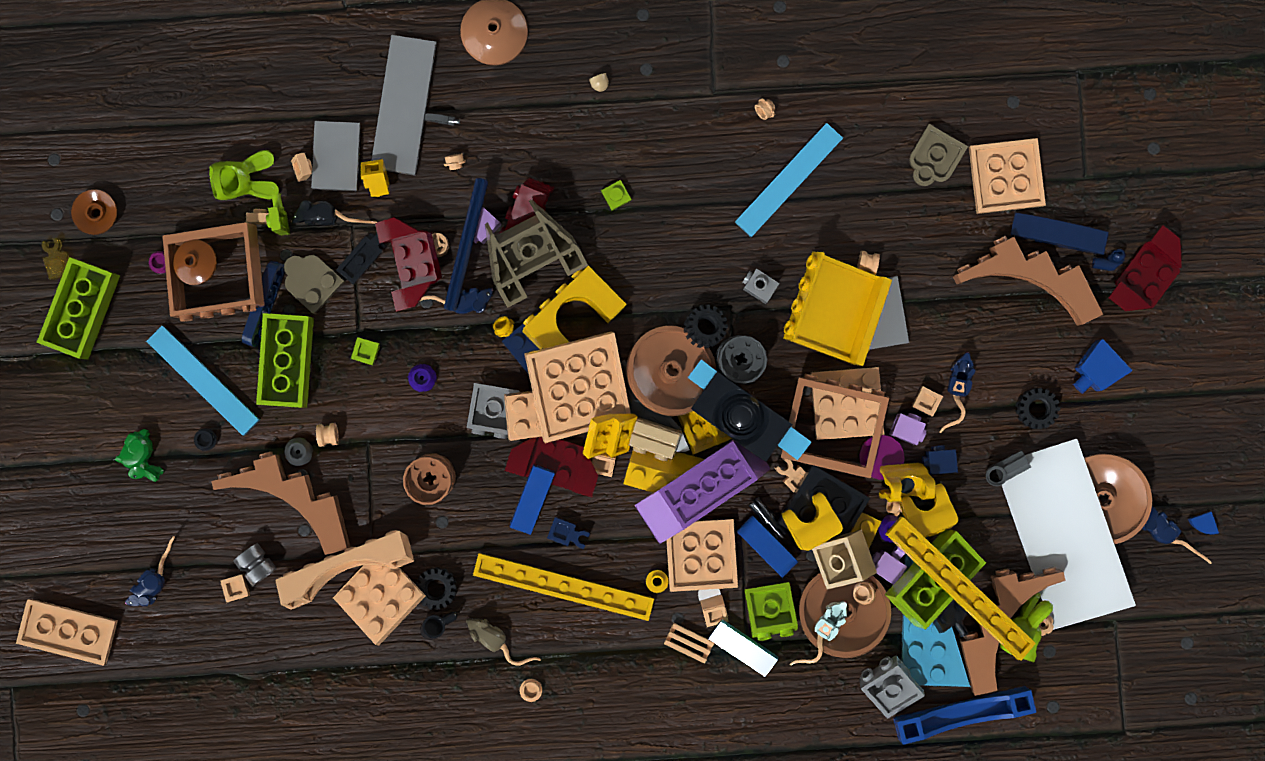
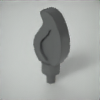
(441, 119)

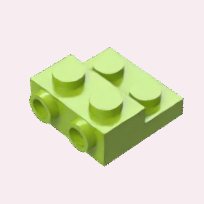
(771, 611)

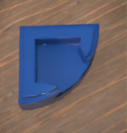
(1204, 523)

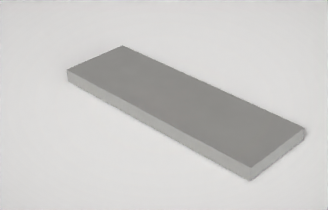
(404, 103)

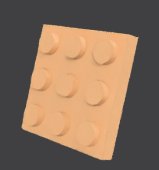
(1007, 176)
(846, 415)
(703, 557)
(379, 599)

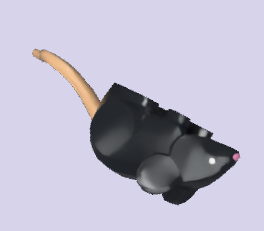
(320, 213)

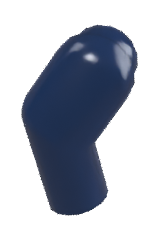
(1113, 261)

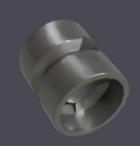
(254, 564)

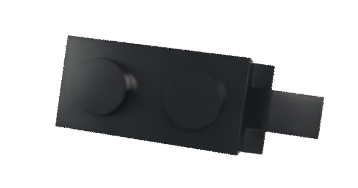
(361, 258)

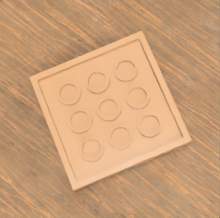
(576, 384)

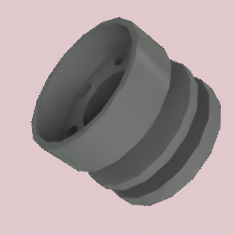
(754, 357)

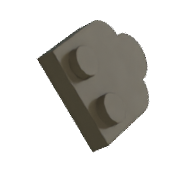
(935, 156)
(311, 281)

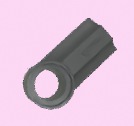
(1009, 467)

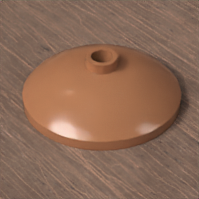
(499, 45)

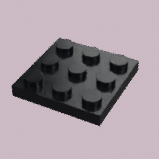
(843, 499)

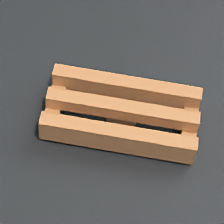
(706, 651)

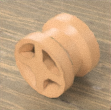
(443, 243)
(868, 262)
(327, 434)

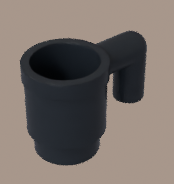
(435, 626)

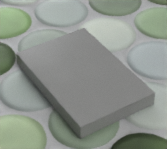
(336, 156)
(891, 325)

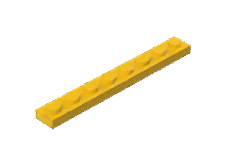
(563, 586)
(960, 588)

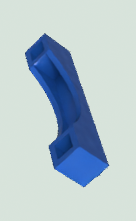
(994, 706)

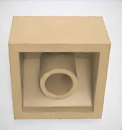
(844, 560)

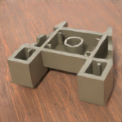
(527, 249)

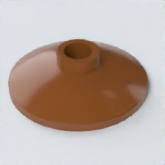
(84, 208)
(203, 264)

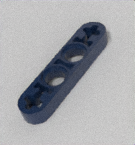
(271, 282)

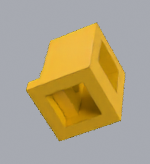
(375, 177)

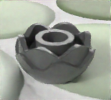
(305, 451)

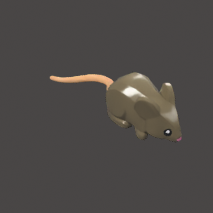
(492, 638)

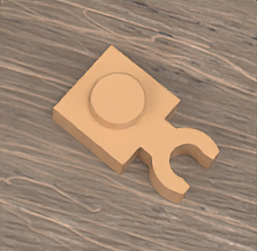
(793, 477)

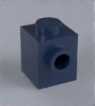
(940, 460)

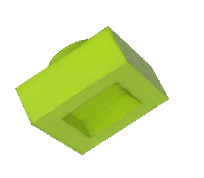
(616, 195)
(365, 351)

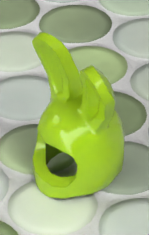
(232, 178)
(1029, 621)

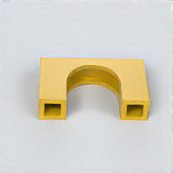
(586, 288)

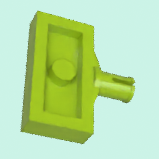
(277, 217)

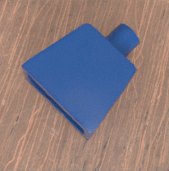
(1100, 367)

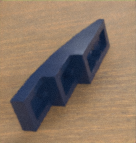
(1059, 233)

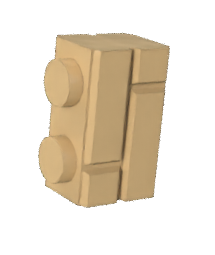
(655, 439)

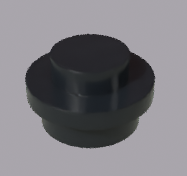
(205, 439)

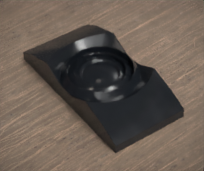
(741, 416)

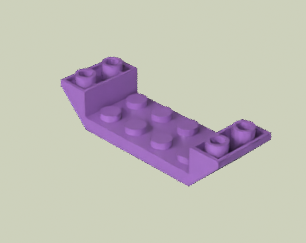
(700, 490)

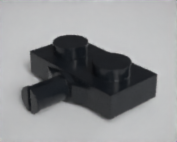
(952, 616)

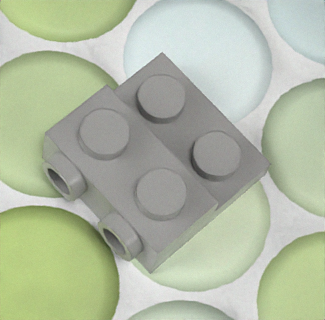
(488, 410)
(890, 686)

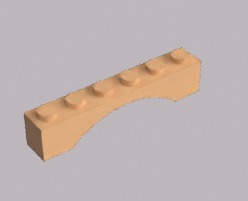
(303, 585)

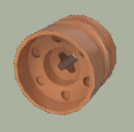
(423, 490)

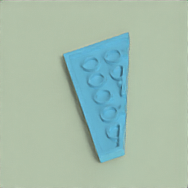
(930, 654)

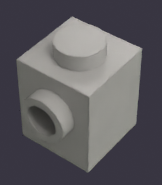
(760, 285)

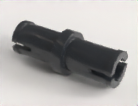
(767, 518)

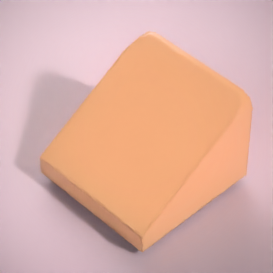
(604, 464)
(714, 610)

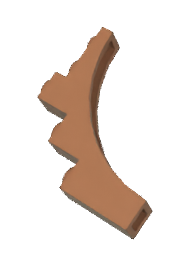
(1068, 287)
(269, 476)
(1010, 593)

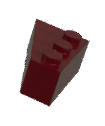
(522, 209)

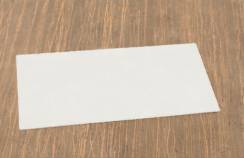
(1067, 530)

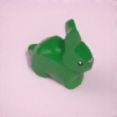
(136, 454)

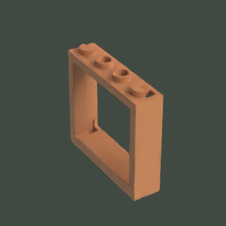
(176, 287)
(854, 391)

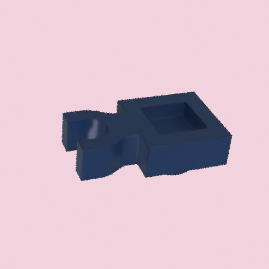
(564, 532)

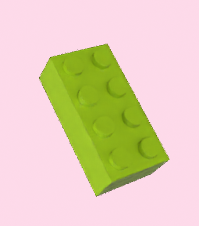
(78, 308)
(285, 360)
(919, 594)

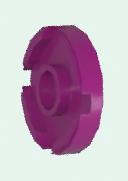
(888, 453)

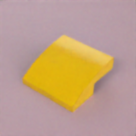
(700, 432)
(609, 435)

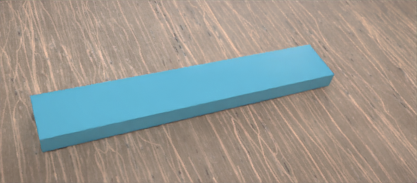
(788, 180)
(203, 380)
(792, 442)

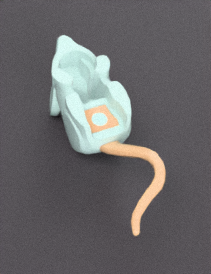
(828, 627)

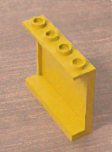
(836, 309)

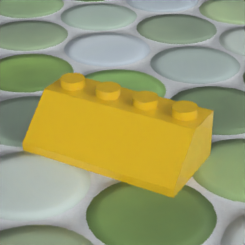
(653, 474)

